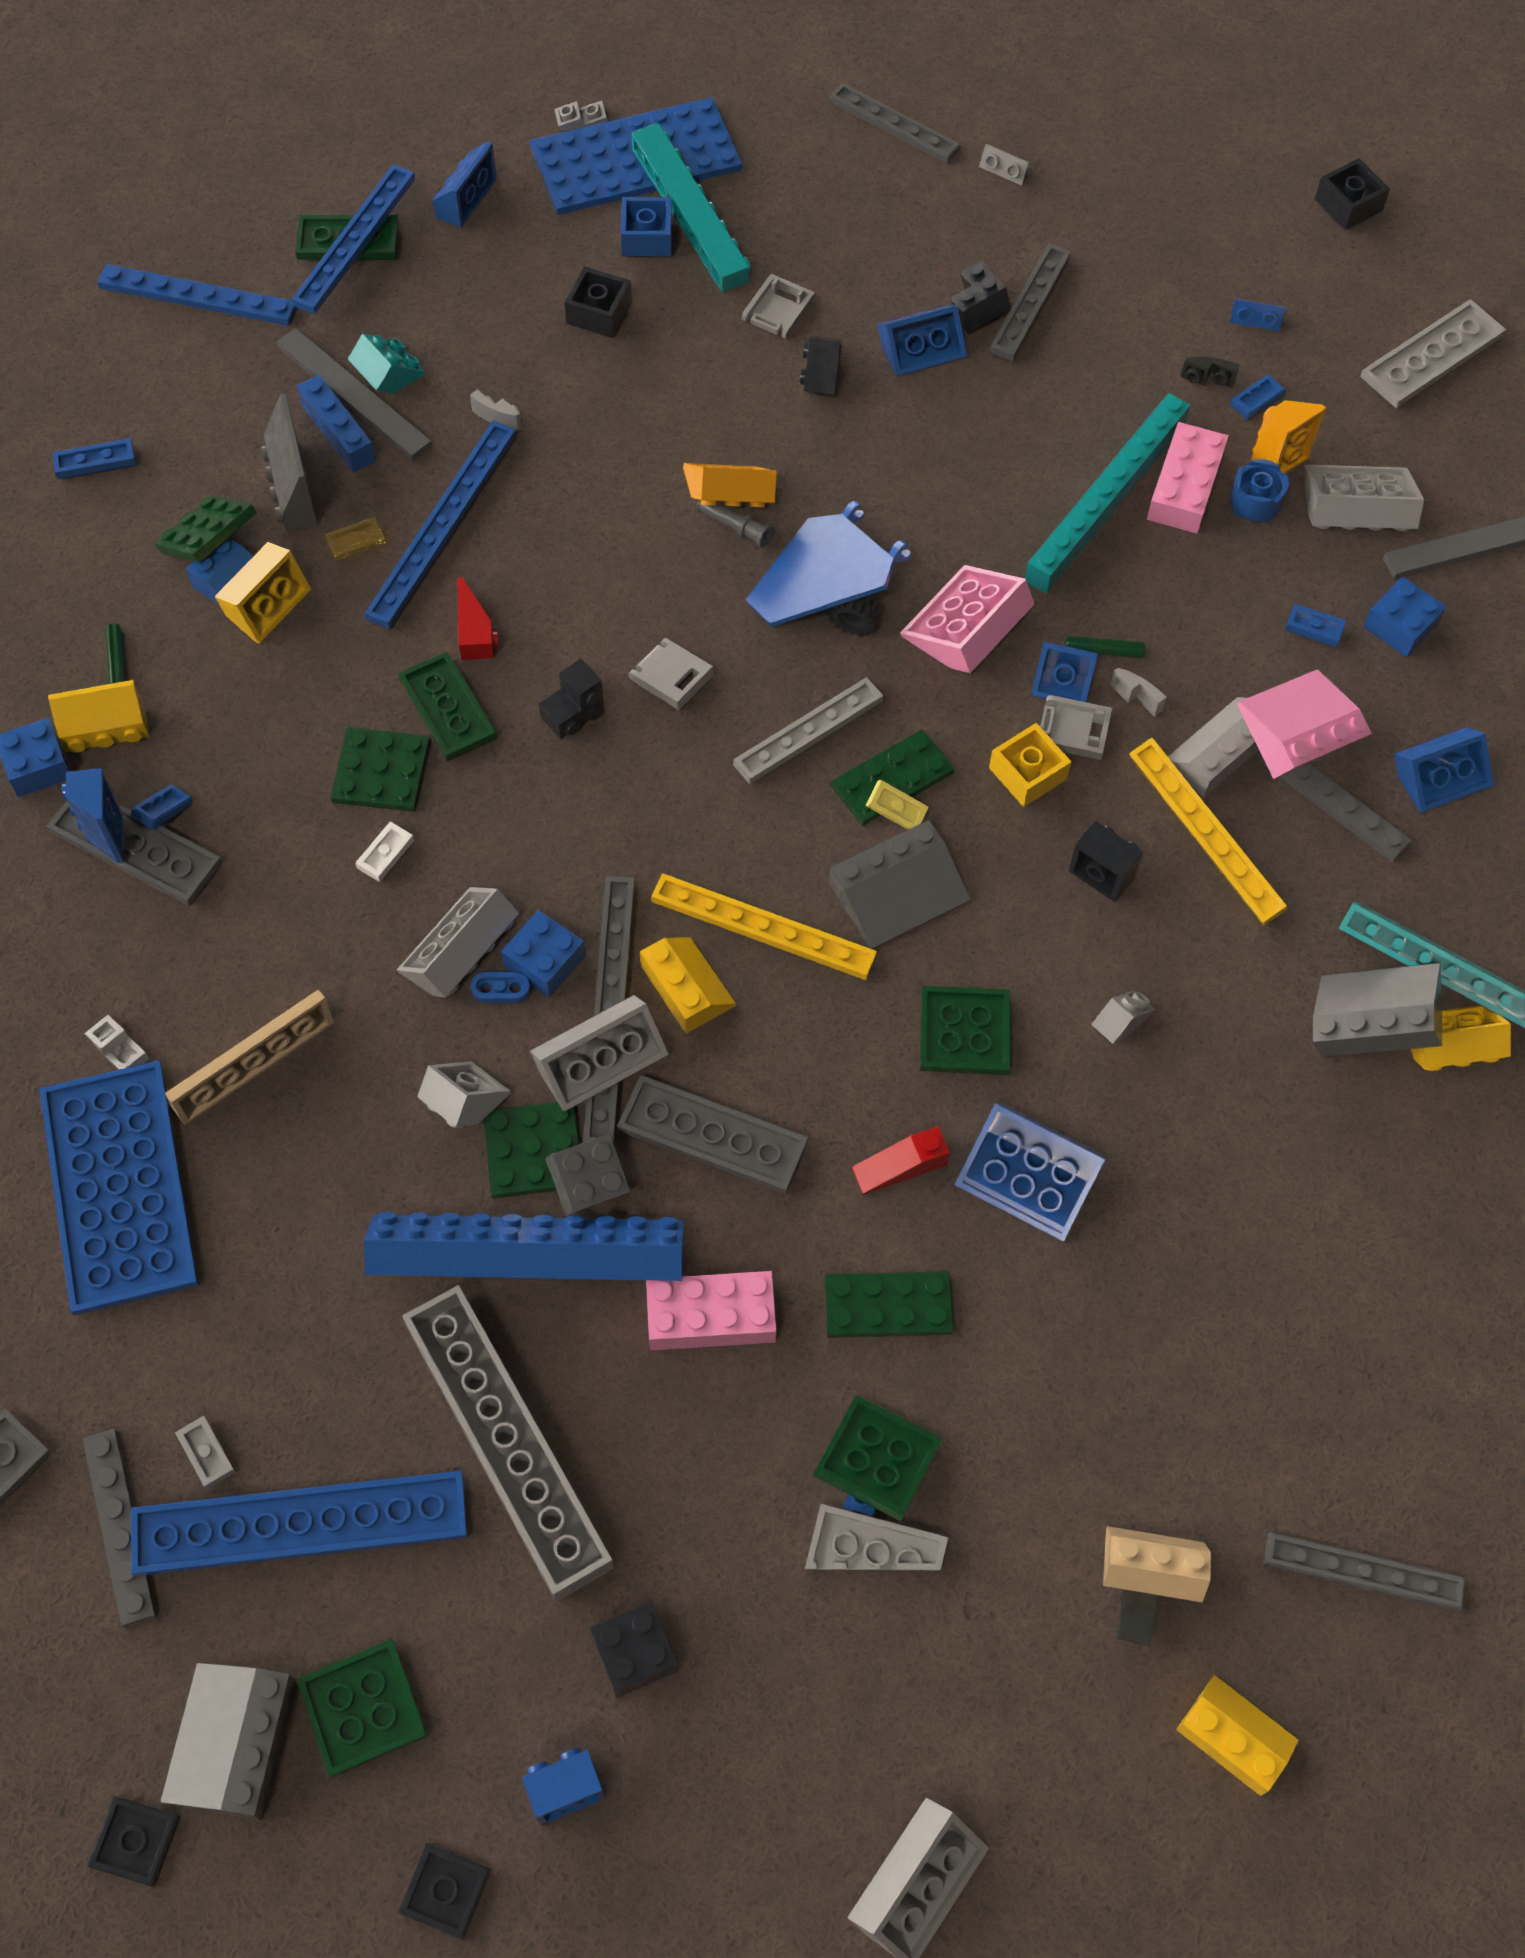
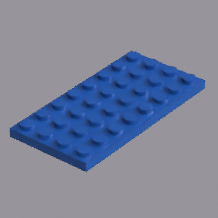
(600, 167)
(117, 1188)

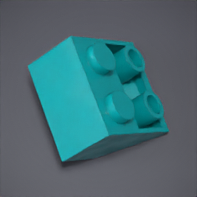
(385, 363)

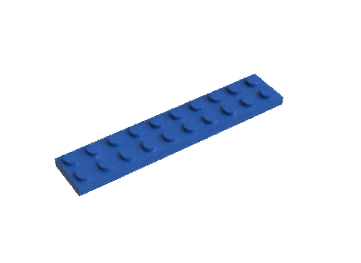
(297, 1523)

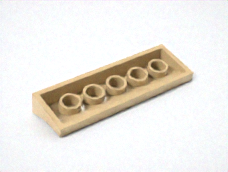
(250, 1057)

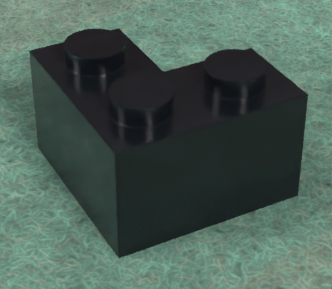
(982, 297)
(822, 365)
(575, 702)

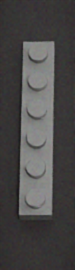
(808, 730)

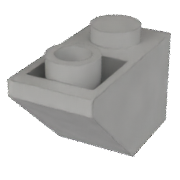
(1123, 1015)

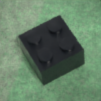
(1352, 193)
(598, 302)
(1105, 861)
(634, 1649)

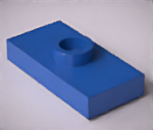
(1257, 397)
(161, 807)

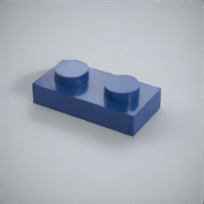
(1315, 625)

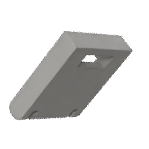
(776, 312)
(666, 668)
(1070, 723)

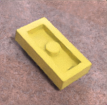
(896, 805)

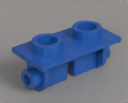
(1257, 314)

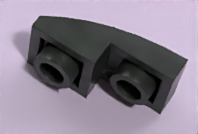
(1203, 368)
(1137, 1617)

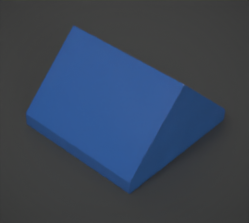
(1064, 672)

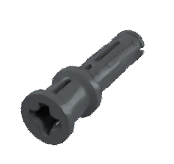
(744, 525)

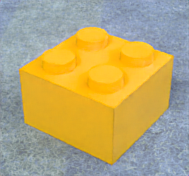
(1029, 764)

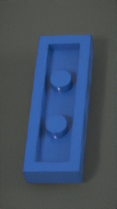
(94, 458)

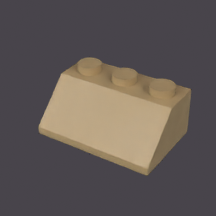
(1156, 1564)

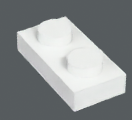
(384, 851)

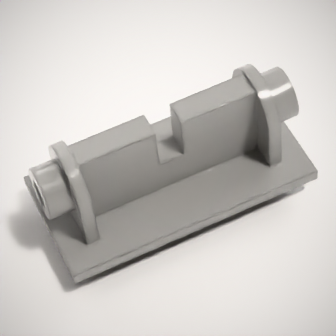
(1004, 164)

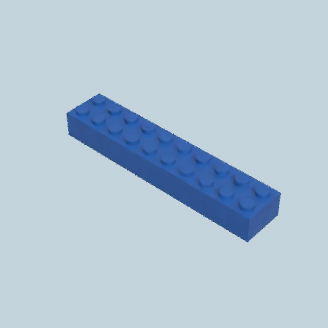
(524, 1247)

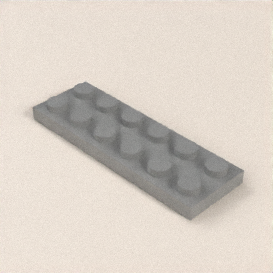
(1433, 353)

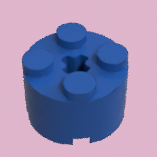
(1259, 490)

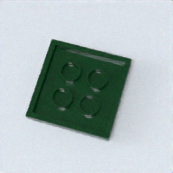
(205, 528)
(380, 769)
(965, 1030)
(519, 1143)
(877, 1458)
(361, 1708)

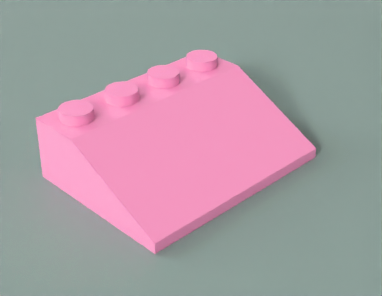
(969, 617)
(1302, 722)

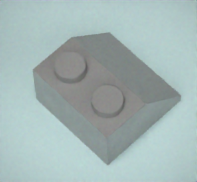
(461, 1093)

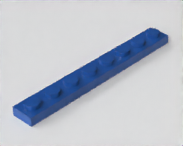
(353, 239)
(197, 294)

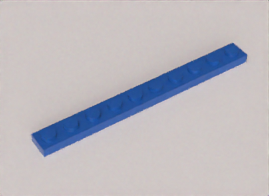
(440, 525)

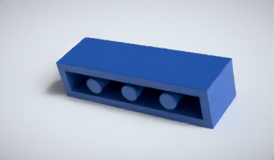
(336, 423)

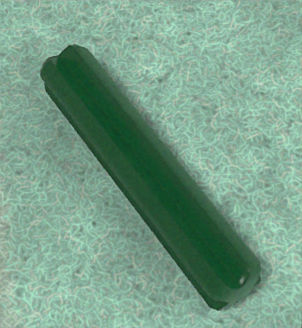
(1107, 646)
(115, 653)

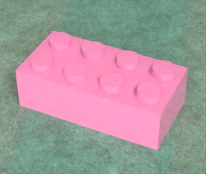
(1187, 477)
(711, 1311)

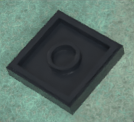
(133, 1841)
(444, 1891)

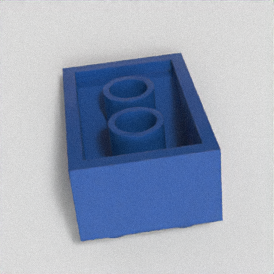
(218, 568)

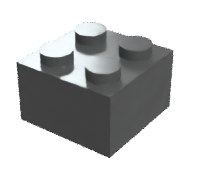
(587, 1174)

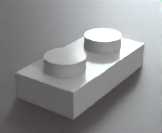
(205, 1452)

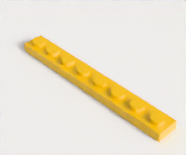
(1208, 832)
(764, 926)

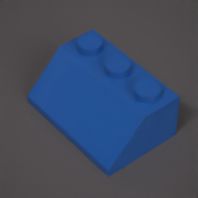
(466, 186)
(923, 339)
(1445, 768)
(95, 810)

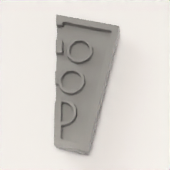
(866, 1543)

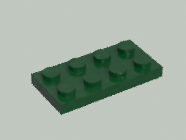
(319, 232)
(447, 706)
(907, 766)
(888, 1304)

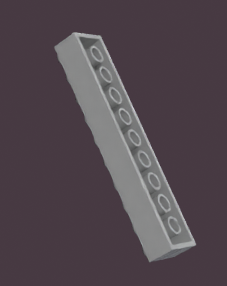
(508, 1444)

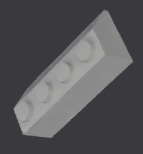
(1215, 750)
(459, 941)
(599, 1052)
(918, 1881)

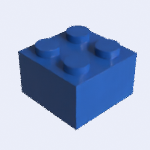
(646, 226)
(1404, 616)
(33, 757)
(544, 953)
(562, 1786)

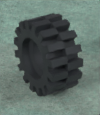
(856, 616)

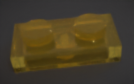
(354, 538)

